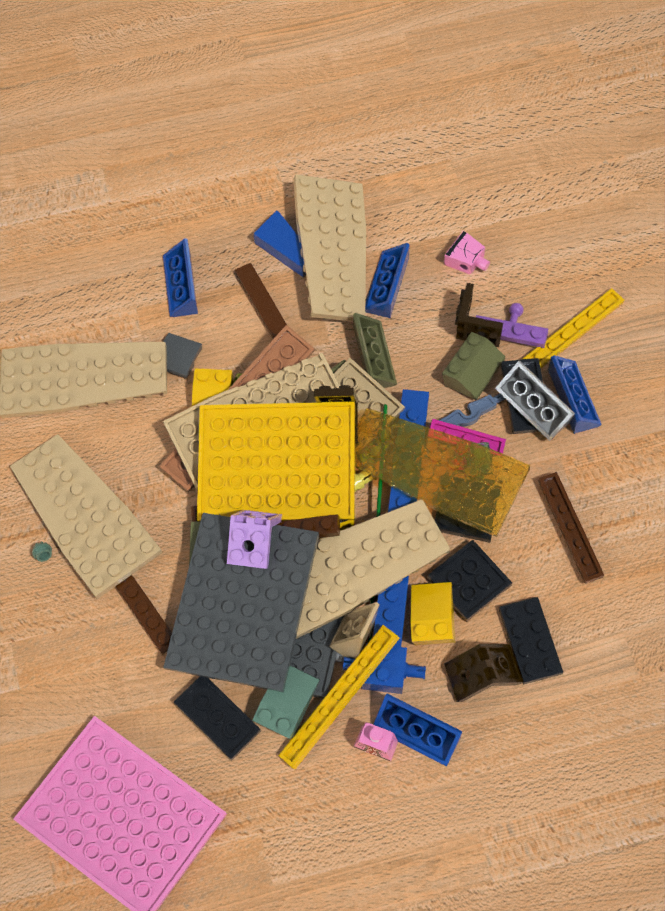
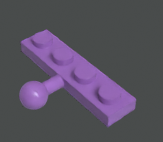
(520, 332)

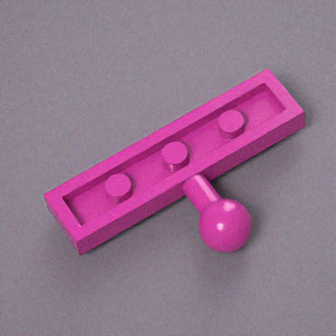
(495, 443)

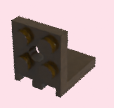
(466, 324)
(341, 394)
(488, 667)

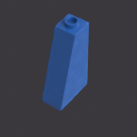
(281, 242)

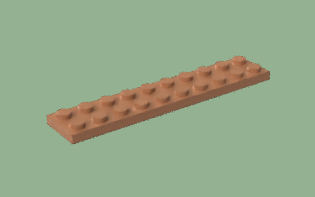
(282, 351)

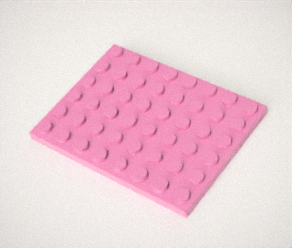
(120, 817)

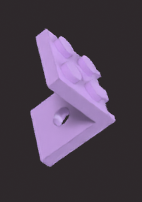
(254, 527)

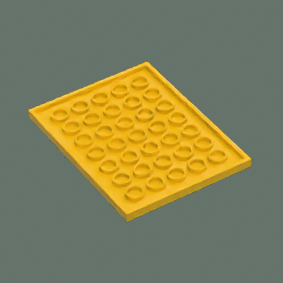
(277, 459)

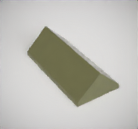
(374, 350)

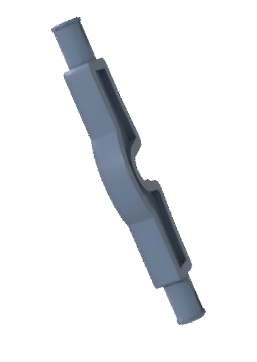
(475, 409)

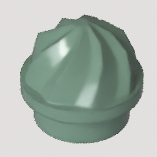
(42, 551)

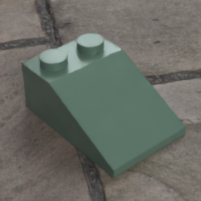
(286, 709)

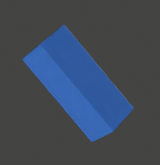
(180, 280)
(387, 281)
(573, 393)
(418, 729)

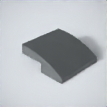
(181, 354)

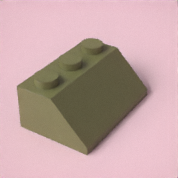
(473, 366)

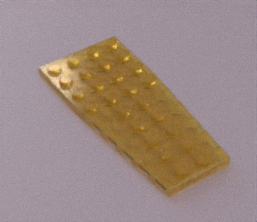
(440, 469)

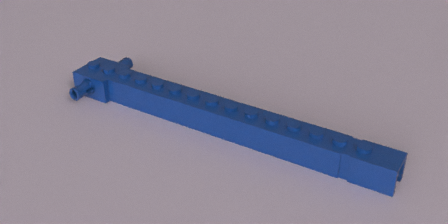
(391, 612)

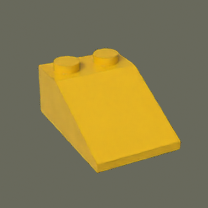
(210, 383)
(432, 614)

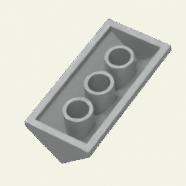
(535, 401)

